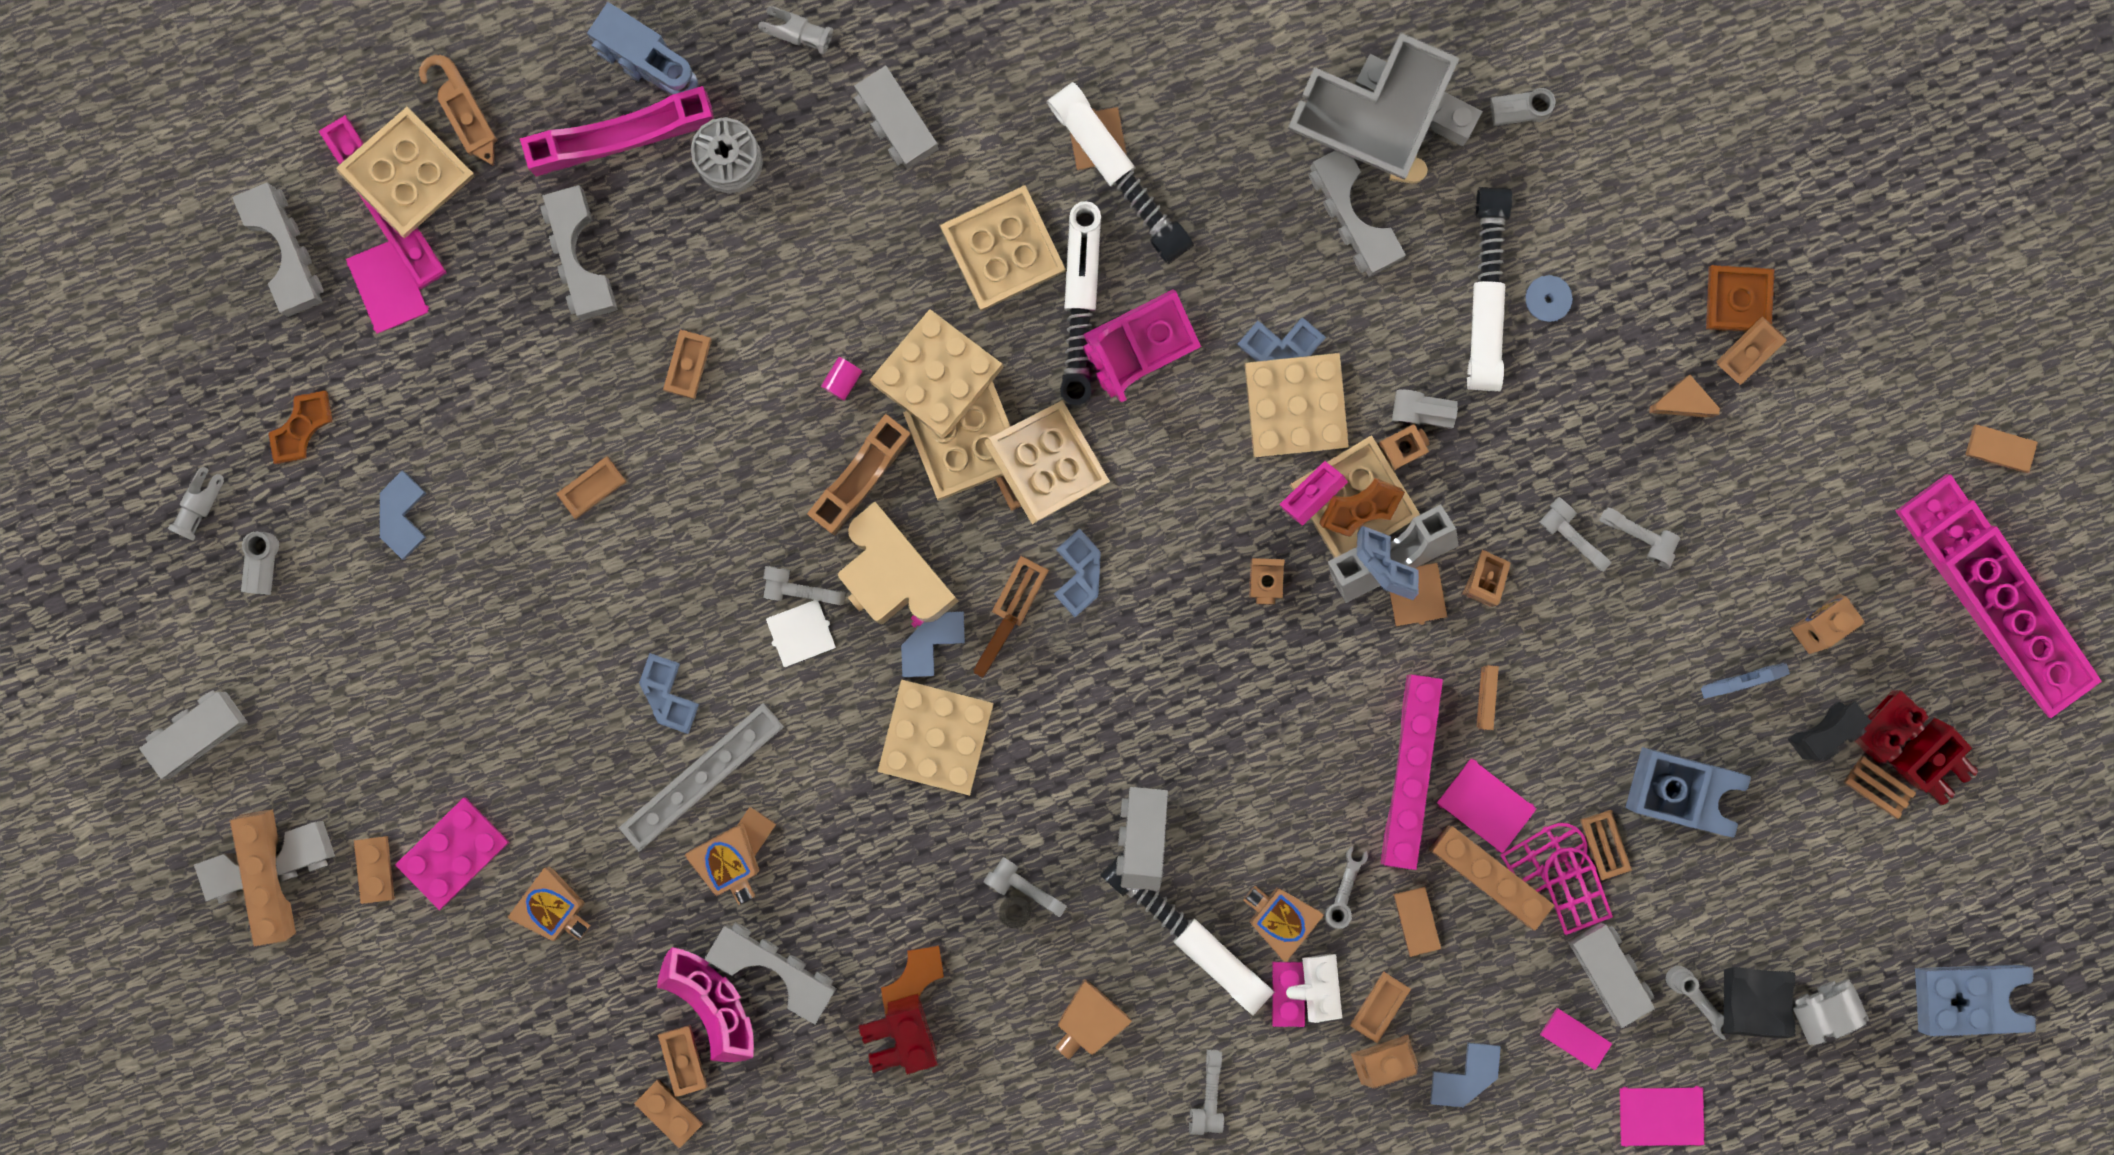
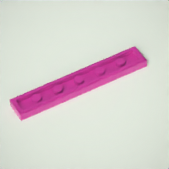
(412, 250)

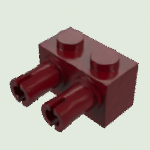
(1891, 726)
(1933, 756)
(913, 1038)

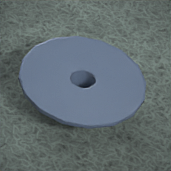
(1555, 289)

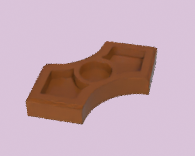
(308, 415)
(1375, 502)
(922, 968)

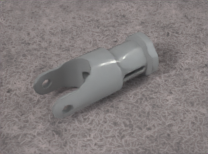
(797, 30)
(196, 504)

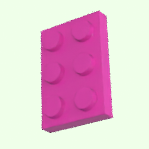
(452, 853)

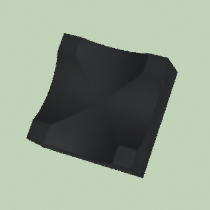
(1838, 726)
(1758, 1002)

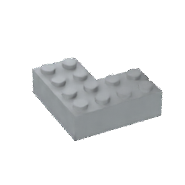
(1381, 125)

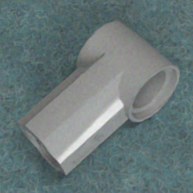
(1519, 108)
(1419, 409)
(258, 567)

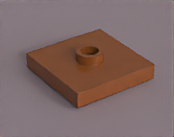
(1738, 297)

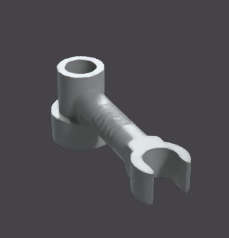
(1558, 520)
(1661, 546)
(778, 585)
(1006, 875)
(1343, 894)
(1684, 982)
(1207, 1118)

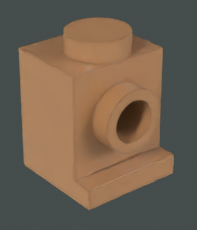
(1415, 438)
(1266, 567)

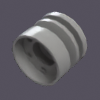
(744, 158)

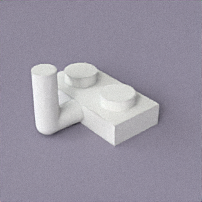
(1320, 988)

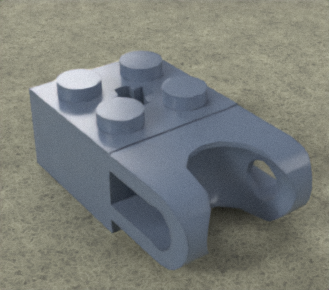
(639, 51)
(1693, 795)
(1981, 1002)

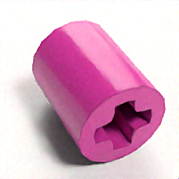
(841, 378)

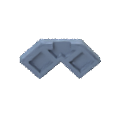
(1265, 346)
(395, 502)
(1375, 553)
(1083, 586)
(919, 649)
(1746, 680)
(656, 685)
(1480, 1072)

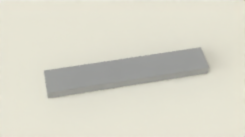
(701, 777)

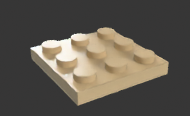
(405, 172)
(1002, 248)
(936, 373)
(1296, 405)
(962, 456)
(1047, 461)
(1360, 467)
(935, 737)

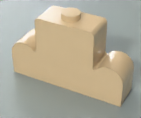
(891, 572)

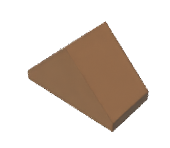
(1686, 399)
(1487, 579)

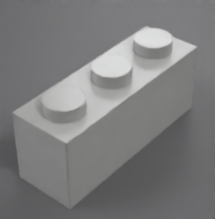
(895, 118)
(192, 734)
(1142, 838)
(1612, 974)

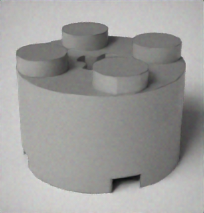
(1830, 1012)

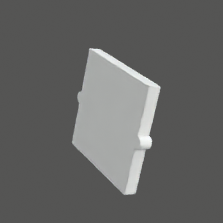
(800, 633)

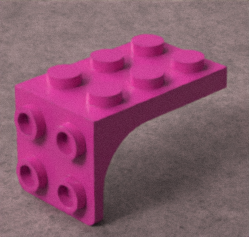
(1140, 342)

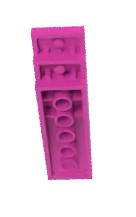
(1999, 594)

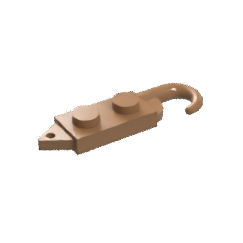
(462, 109)

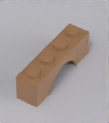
(861, 475)
(1491, 877)
(266, 906)

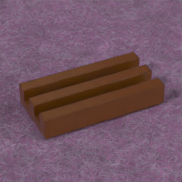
(995, 645)

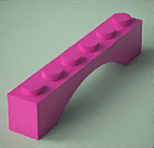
(577, 145)
(1412, 773)

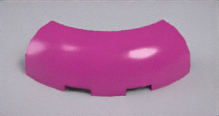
(714, 1002)

